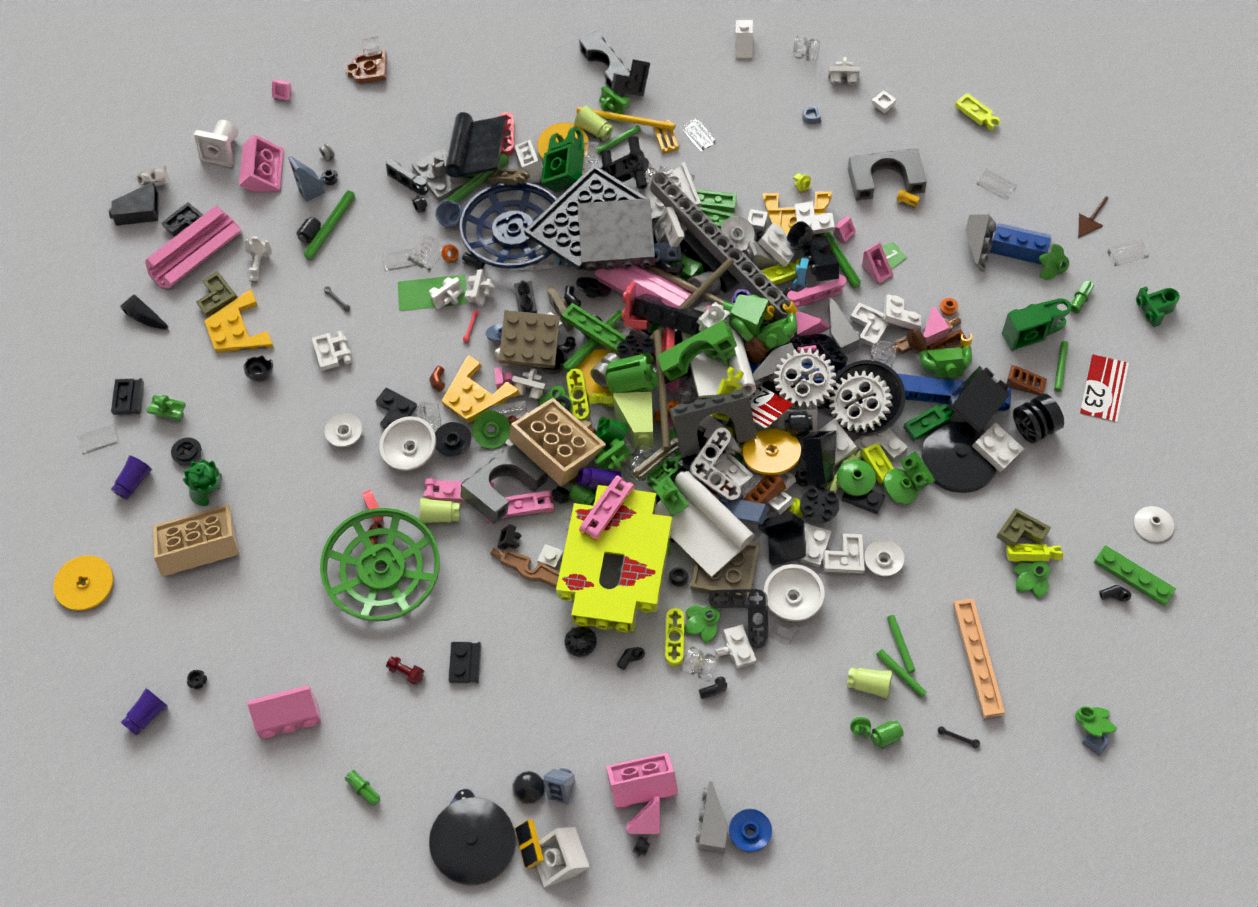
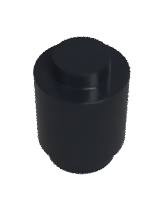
(308, 230)

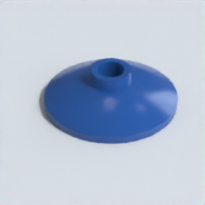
(753, 820)

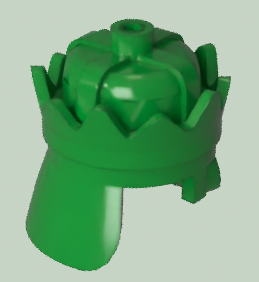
(202, 480)

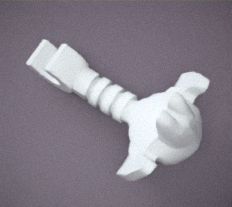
(257, 249)

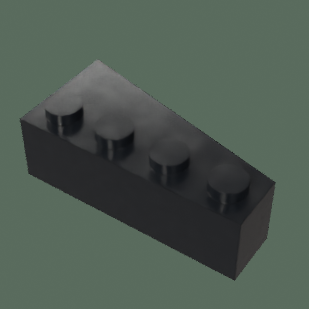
(694, 249)

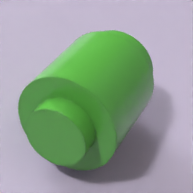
(582, 495)
(886, 734)

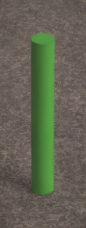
(619, 139)
(1061, 366)
(901, 644)
(901, 673)

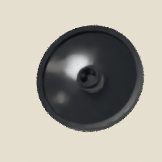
(892, 380)
(954, 460)
(472, 841)

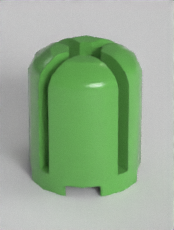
(631, 374)

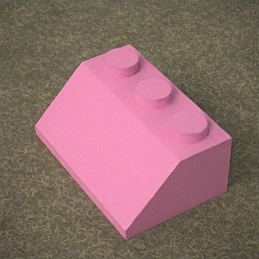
(261, 165)
(284, 712)
(642, 780)

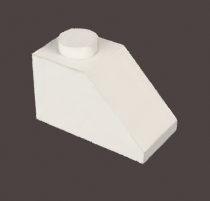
(744, 39)

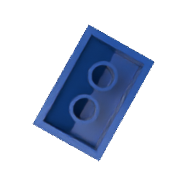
(1020, 243)

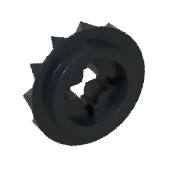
(191, 445)
(582, 649)

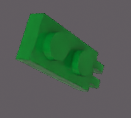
(928, 421)

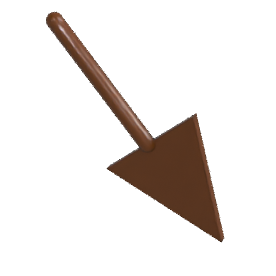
(1087, 224)

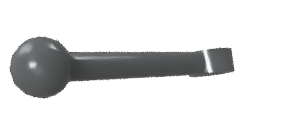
(327, 290)

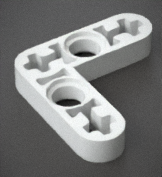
(709, 462)

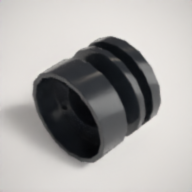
(1038, 418)

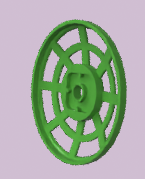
(377, 554)

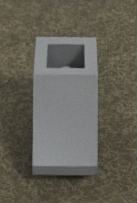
(759, 255)

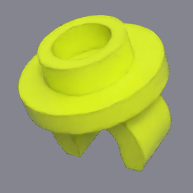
(803, 182)
(795, 508)

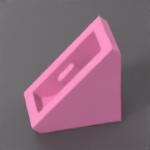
(876, 263)
(809, 324)
(936, 327)
(647, 820)

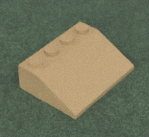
(555, 441)
(194, 540)

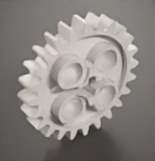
(815, 391)
(867, 416)

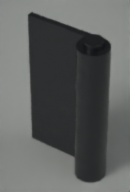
(475, 145)

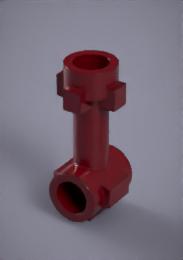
(414, 675)

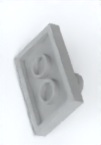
(433, 169)

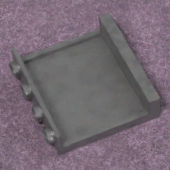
(616, 234)

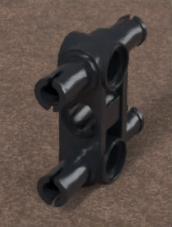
(628, 166)

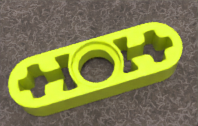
(582, 387)
(680, 630)

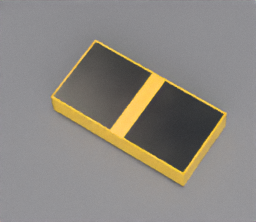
(529, 844)

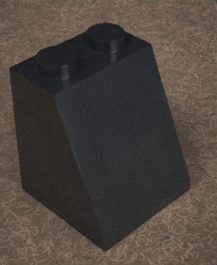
(979, 397)

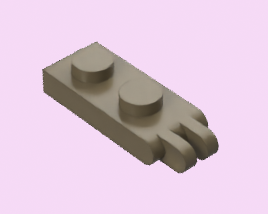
(508, 176)
(559, 305)

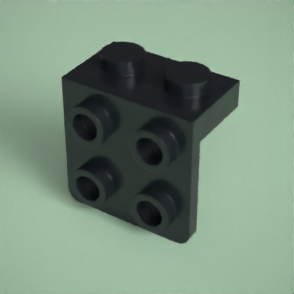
(785, 538)

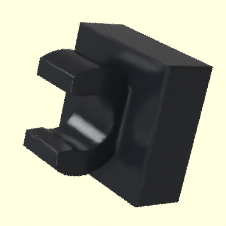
(507, 537)

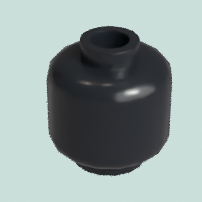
(799, 424)

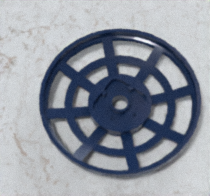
(503, 224)

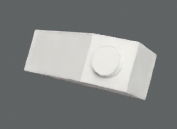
(529, 161)

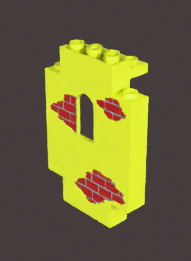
(632, 533)

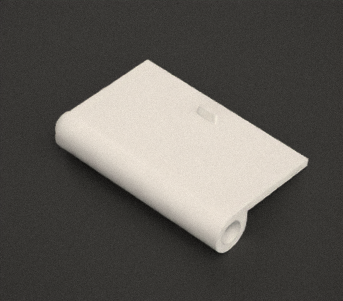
(709, 372)
(706, 527)

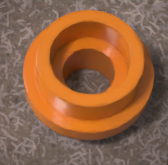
(454, 253)
(946, 310)

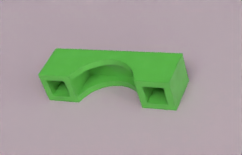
(677, 359)

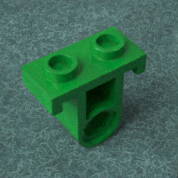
(1157, 303)
(609, 430)

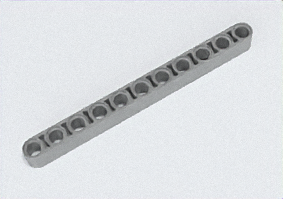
(718, 238)

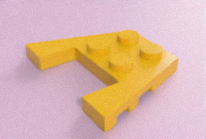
(787, 216)
(228, 329)
(470, 399)

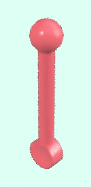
(474, 314)

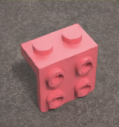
(631, 320)

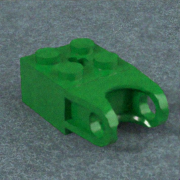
(563, 161)
(1034, 323)

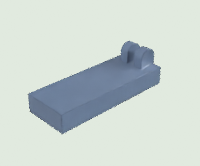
(746, 510)

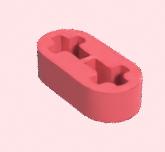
(371, 503)

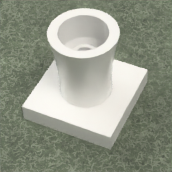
(216, 146)

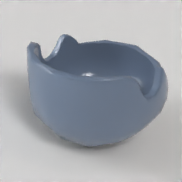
(449, 213)

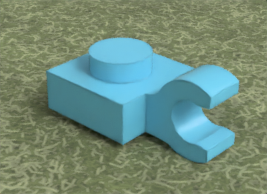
(801, 272)

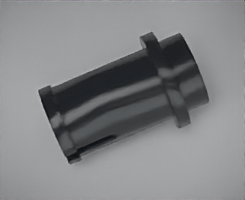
(471, 260)

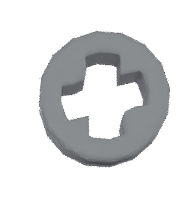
(326, 152)

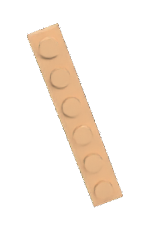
(978, 658)

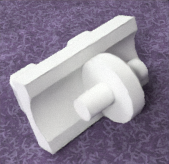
(844, 69)
(156, 175)
(481, 288)
(446, 294)
(712, 316)
(537, 387)

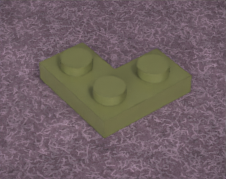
(219, 295)
(1022, 524)

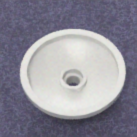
(401, 436)
(797, 582)

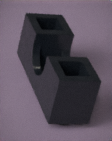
(821, 261)

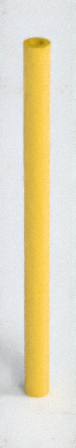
(631, 119)

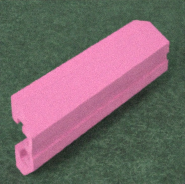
(191, 247)
(646, 282)

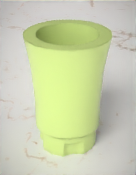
(593, 123)
(438, 511)
(870, 681)

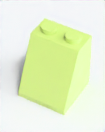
(636, 412)

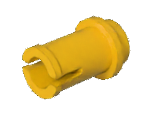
(907, 198)

